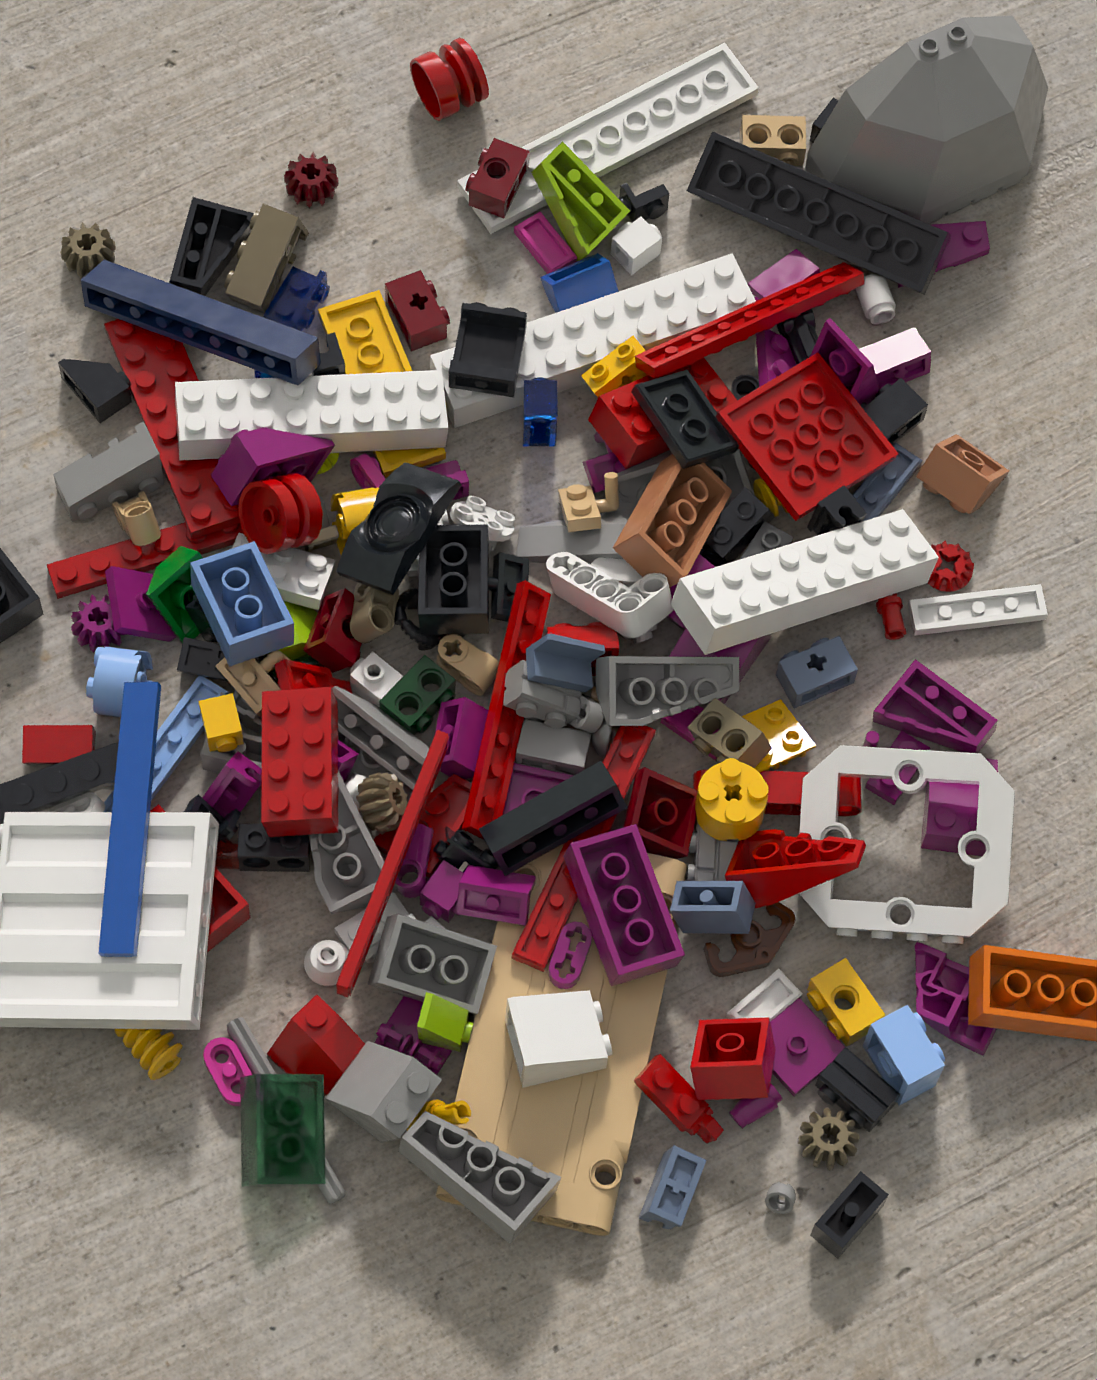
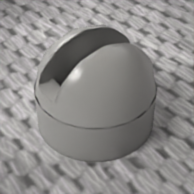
(775, 1204)

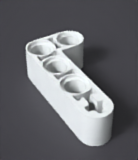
(620, 607)

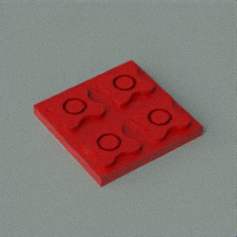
(806, 435)

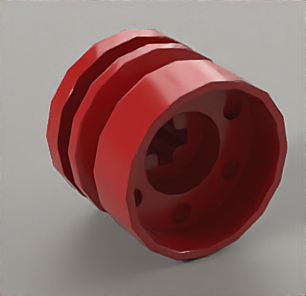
(449, 79)

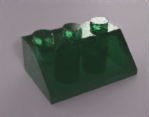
(282, 1130)

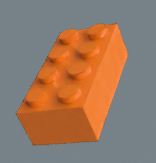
(1033, 992)

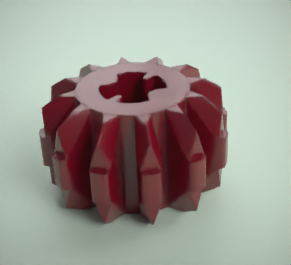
(311, 180)

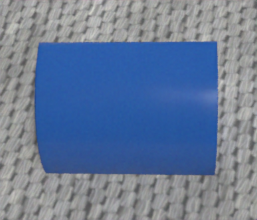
(579, 283)

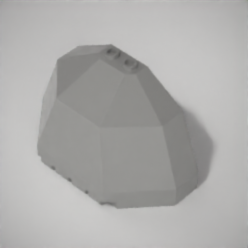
(938, 120)

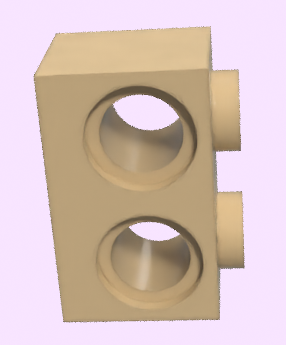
(773, 134)

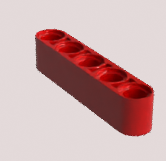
(786, 792)

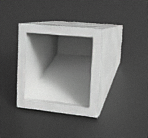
(556, 1036)

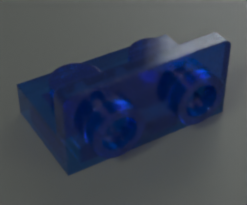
(298, 299)

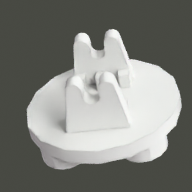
(476, 512)

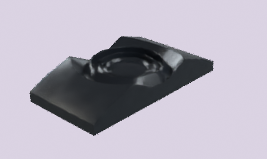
(397, 527)

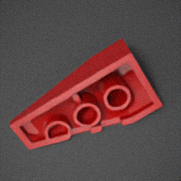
(784, 865)
(316, 1043)

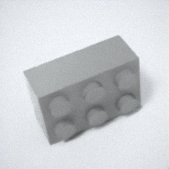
(433, 960)

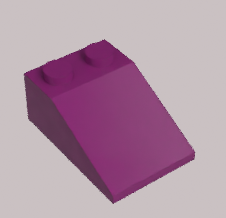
(847, 362)
(265, 455)
(950, 814)

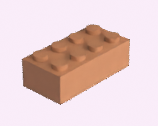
(672, 520)

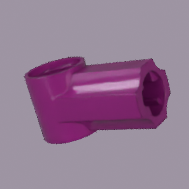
(416, 861)

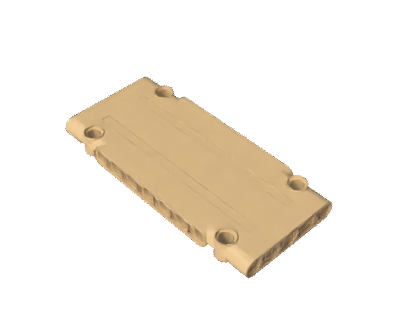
(576, 1121)

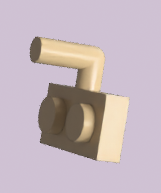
(580, 507)
(252, 678)

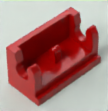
(56, 742)

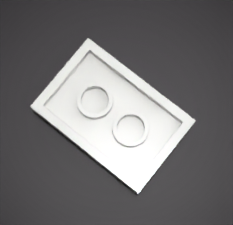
(297, 574)

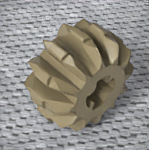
(87, 248)
(382, 801)
(828, 1125)

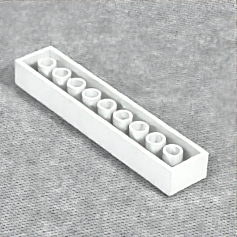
(579, 337)

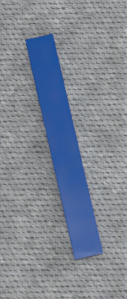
(130, 820)

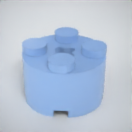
(113, 669)

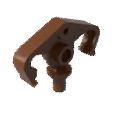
(752, 949)

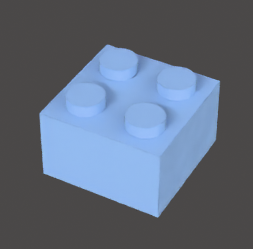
(904, 1053)

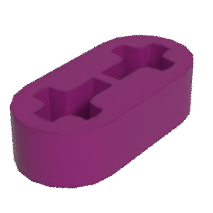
(577, 958)

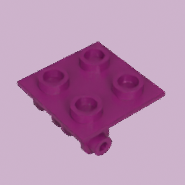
(402, 1036)

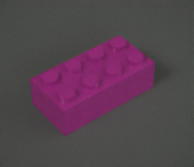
(623, 905)

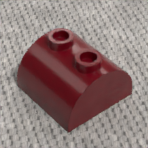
(662, 813)

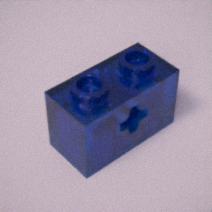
(539, 412)

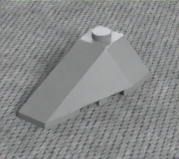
(651, 688)

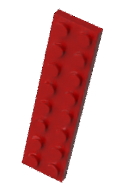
(153, 367)

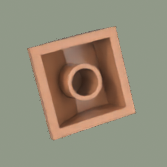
(961, 474)

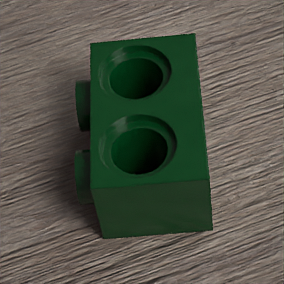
(410, 693)

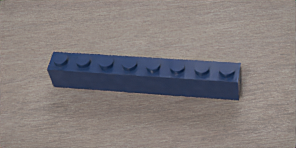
(201, 322)

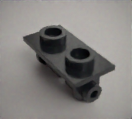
(460, 849)

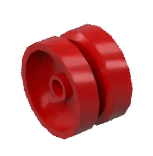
(280, 513)

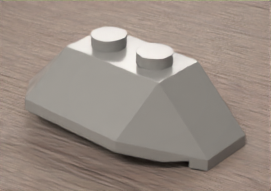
(378, 740)

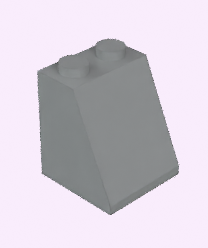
(383, 1091)

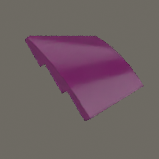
(944, 999)

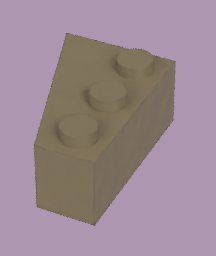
(264, 257)

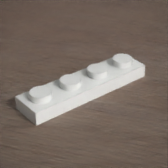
(977, 609)

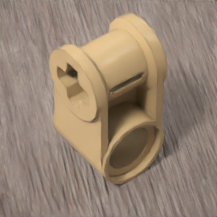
(138, 519)
(471, 666)

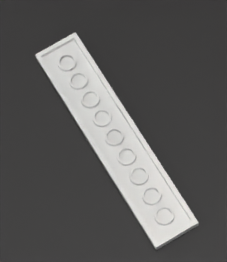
(635, 124)

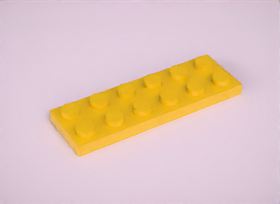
(373, 346)

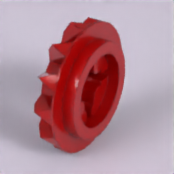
(962, 571)

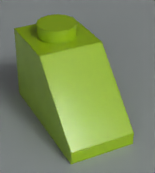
(443, 1023)

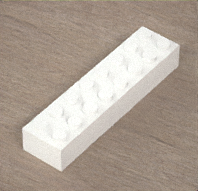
(349, 409)
(803, 581)

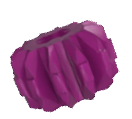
(86, 624)

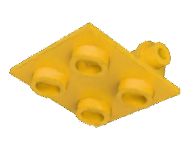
(783, 734)

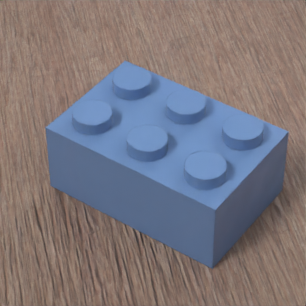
(242, 603)

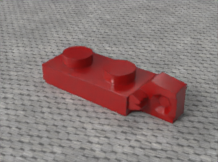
(302, 676)
(677, 1099)

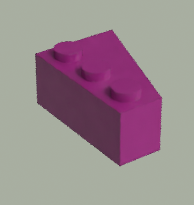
(934, 711)

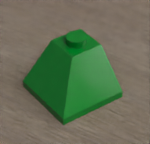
(172, 591)

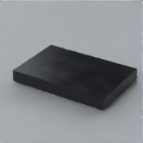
(684, 419)

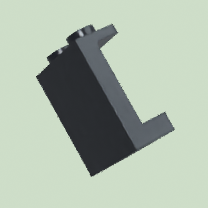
(488, 349)

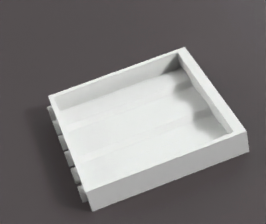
(53, 918)

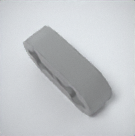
(590, 715)

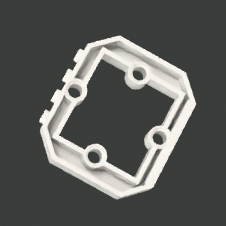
(994, 829)

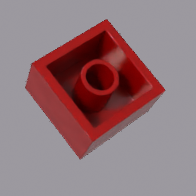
(733, 1058)

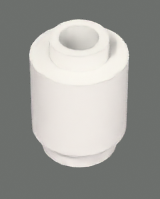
(876, 299)

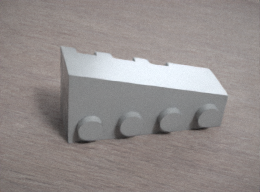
(479, 1175)

